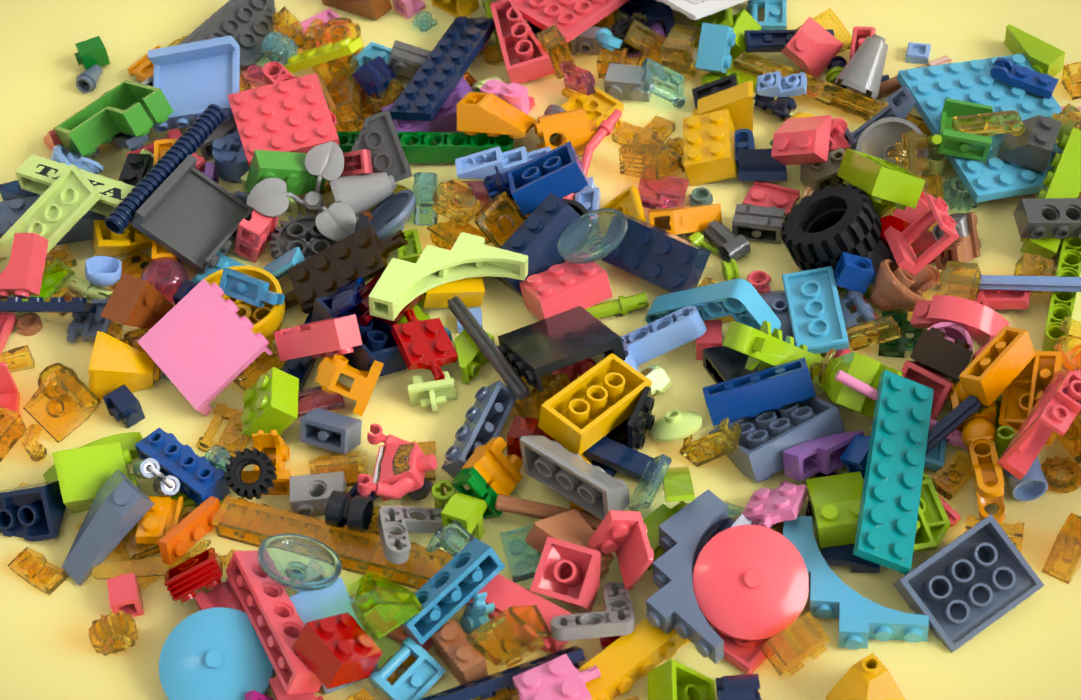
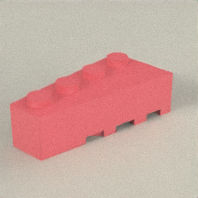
(520, 48)

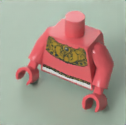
(398, 467)

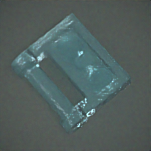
(663, 82)

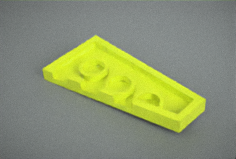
(322, 54)

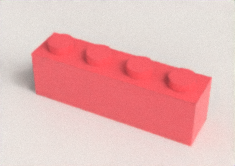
(506, 593)

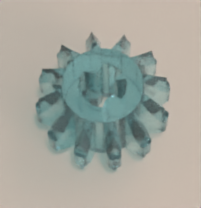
(278, 47)
(957, 195)

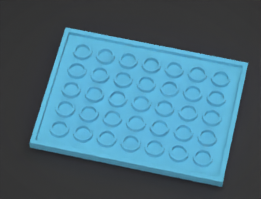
(972, 83)

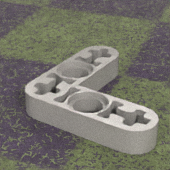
(401, 523)
(615, 621)

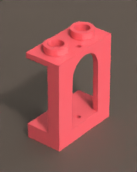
(901, 242)

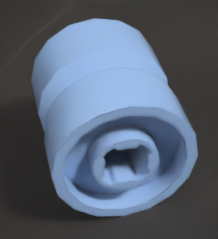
(1031, 485)

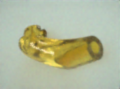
(31, 443)

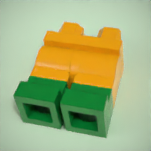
(489, 474)

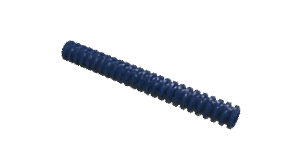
(185, 145)

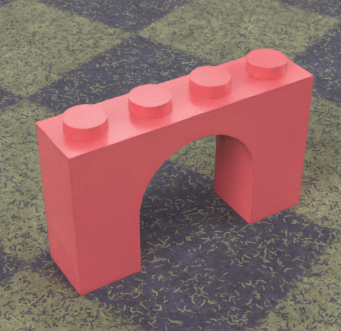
(25, 267)

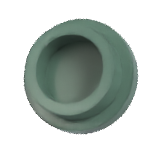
(700, 196)

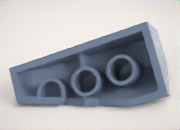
(110, 518)

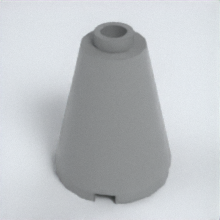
(865, 68)
(363, 190)

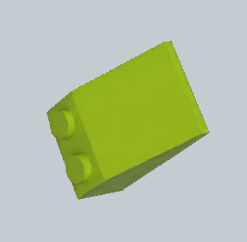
(835, 507)

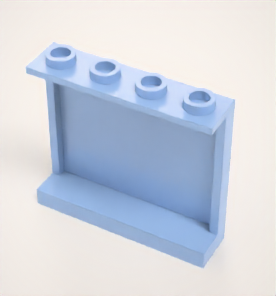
(195, 77)

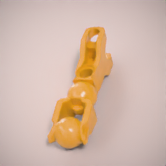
(979, 437)

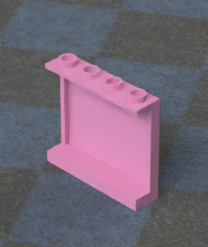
(203, 344)

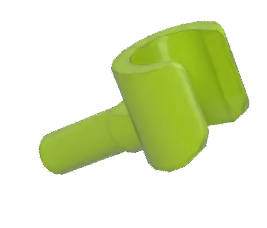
(698, 239)

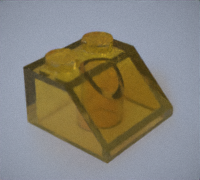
(62, 404)
(511, 635)

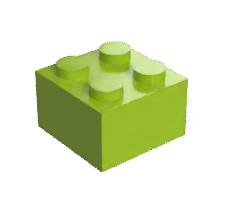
(270, 403)

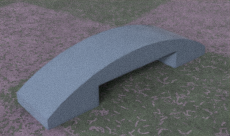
(899, 106)

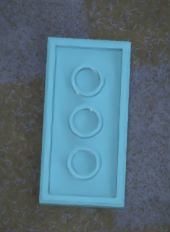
(815, 310)

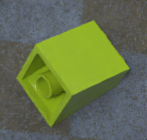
(86, 469)

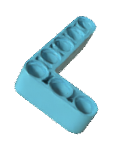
(718, 300)

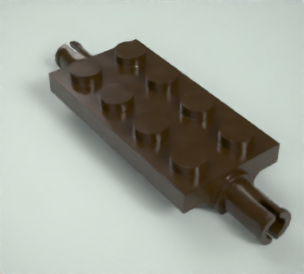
(346, 260)

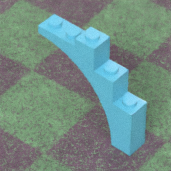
(832, 598)

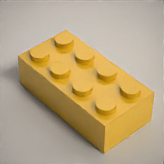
(593, 404)

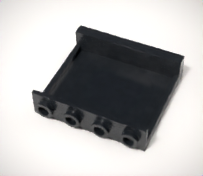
(557, 344)

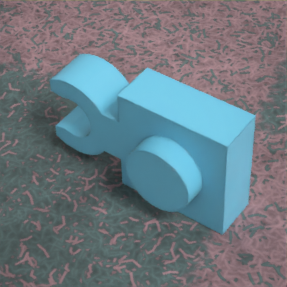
(476, 613)

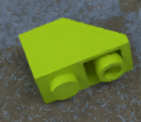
(469, 356)

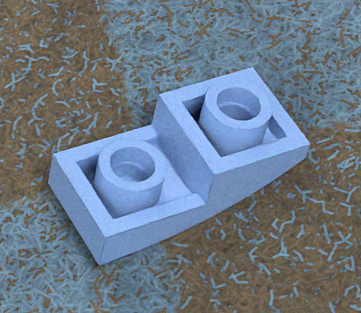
(777, 86)

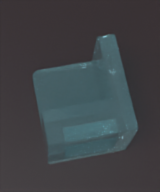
(451, 538)

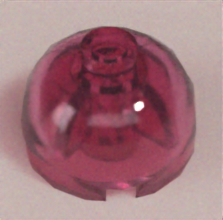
(165, 275)

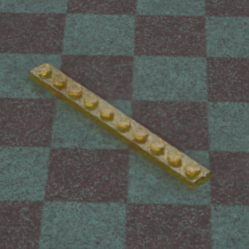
(822, 90)

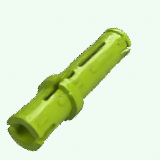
(619, 306)

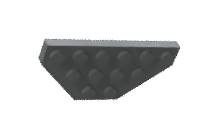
(245, 21)

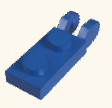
(1023, 78)

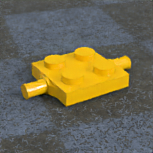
(597, 105)

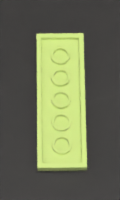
(53, 212)

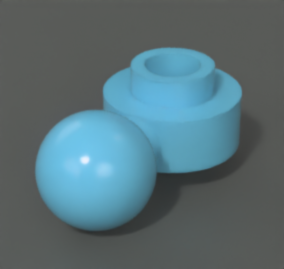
(607, 40)

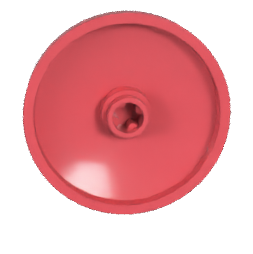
(750, 582)

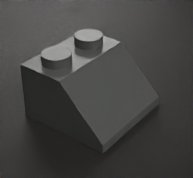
(1033, 146)

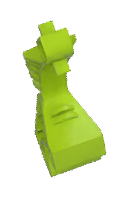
(771, 351)

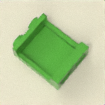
(961, 143)

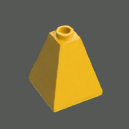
(118, 364)
(866, 681)

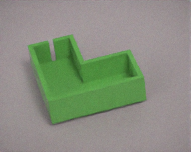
(124, 109)

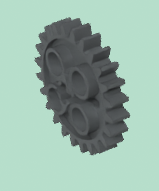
(298, 233)

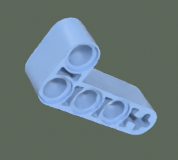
(662, 336)

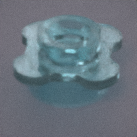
(424, 21)

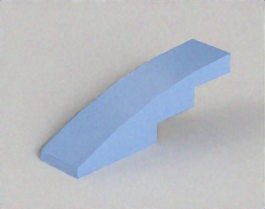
(484, 162)

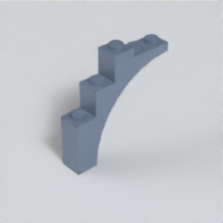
(675, 601)

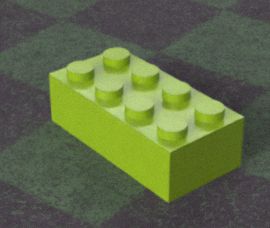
(881, 179)

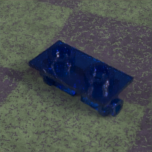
(497, 184)

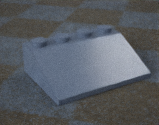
(773, 431)
(969, 583)

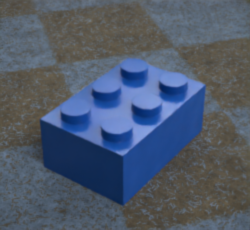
(553, 172)

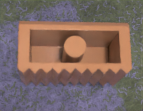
(458, 654)

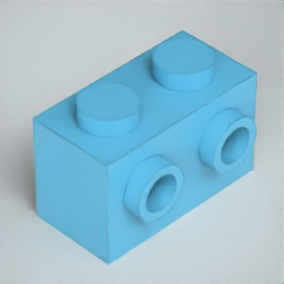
(715, 48)

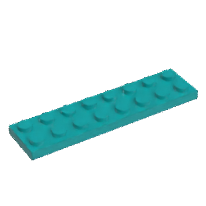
(894, 473)

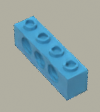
(452, 588)

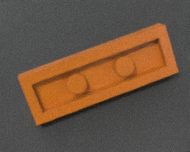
(188, 531)

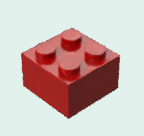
(337, 650)

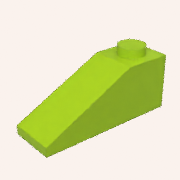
(1040, 54)

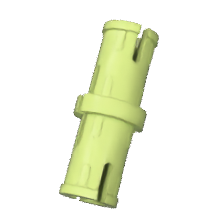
(87, 289)

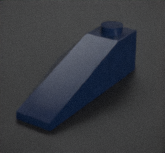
(32, 511)

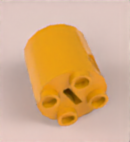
(569, 125)

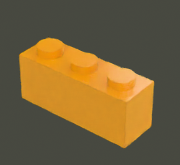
(997, 365)

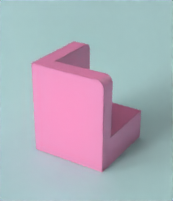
(408, 7)

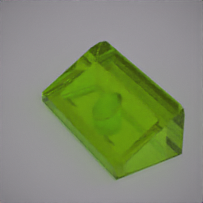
(54, 278)

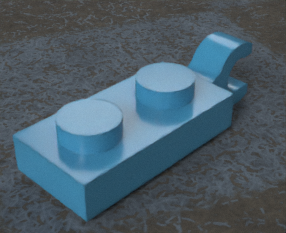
(248, 289)

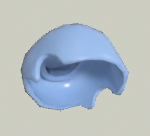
(103, 270)

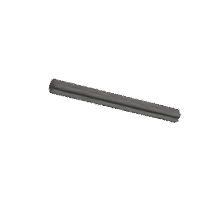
(488, 348)

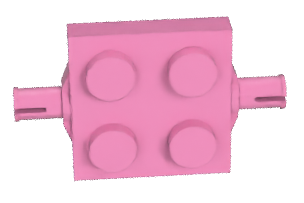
(775, 505)
(555, 681)

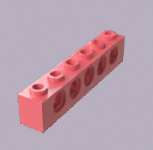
(273, 621)

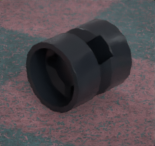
(349, 511)

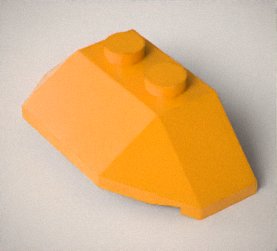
(1027, 388)

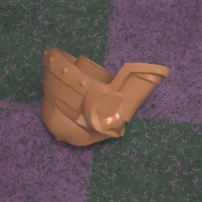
(900, 289)

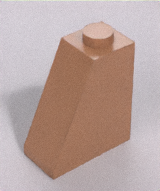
(569, 528)

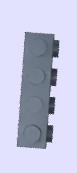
(482, 423)

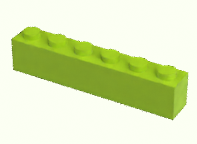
(1061, 182)

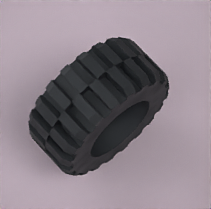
(829, 224)

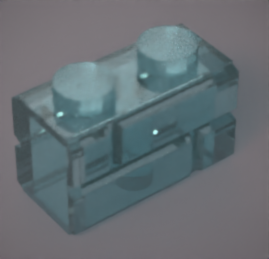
(423, 188)

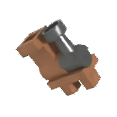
(963, 248)

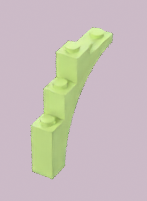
(436, 266)

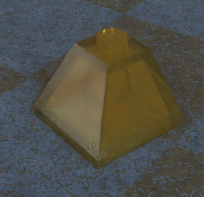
(499, 219)

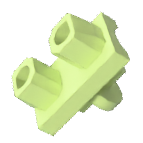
(431, 392)

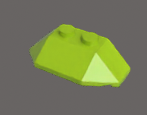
(931, 520)

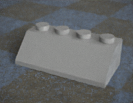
(573, 476)

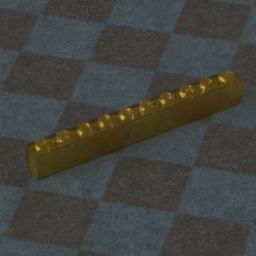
(357, 551)

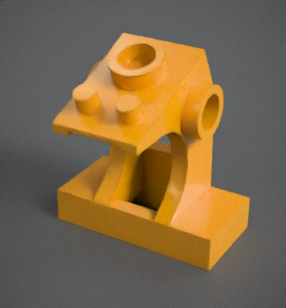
(362, 387)
(279, 453)

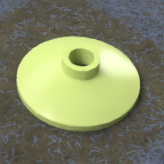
(676, 425)

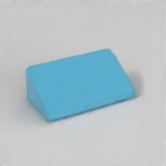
(280, 266)

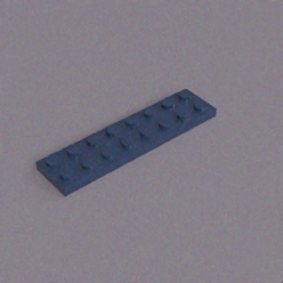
(442, 69)

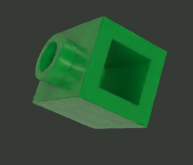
(91, 53)

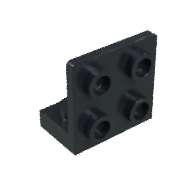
(633, 430)

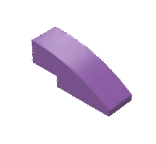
(817, 455)

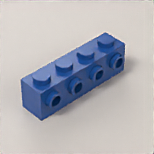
(759, 392)
(195, 473)

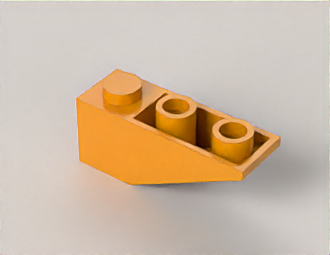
(685, 219)

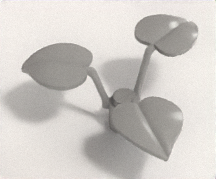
(324, 161)

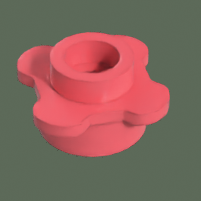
(760, 281)

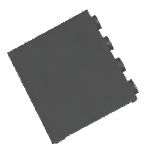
(192, 217)

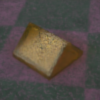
(350, 463)

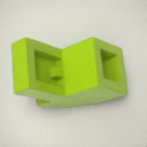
(467, 512)

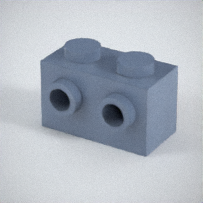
(330, 431)

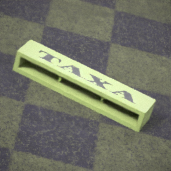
(40, 173)

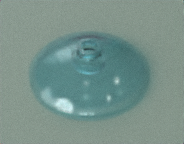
(592, 236)
(299, 562)

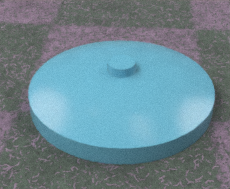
(214, 658)

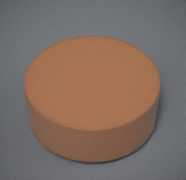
(29, 324)

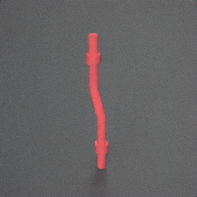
(604, 129)

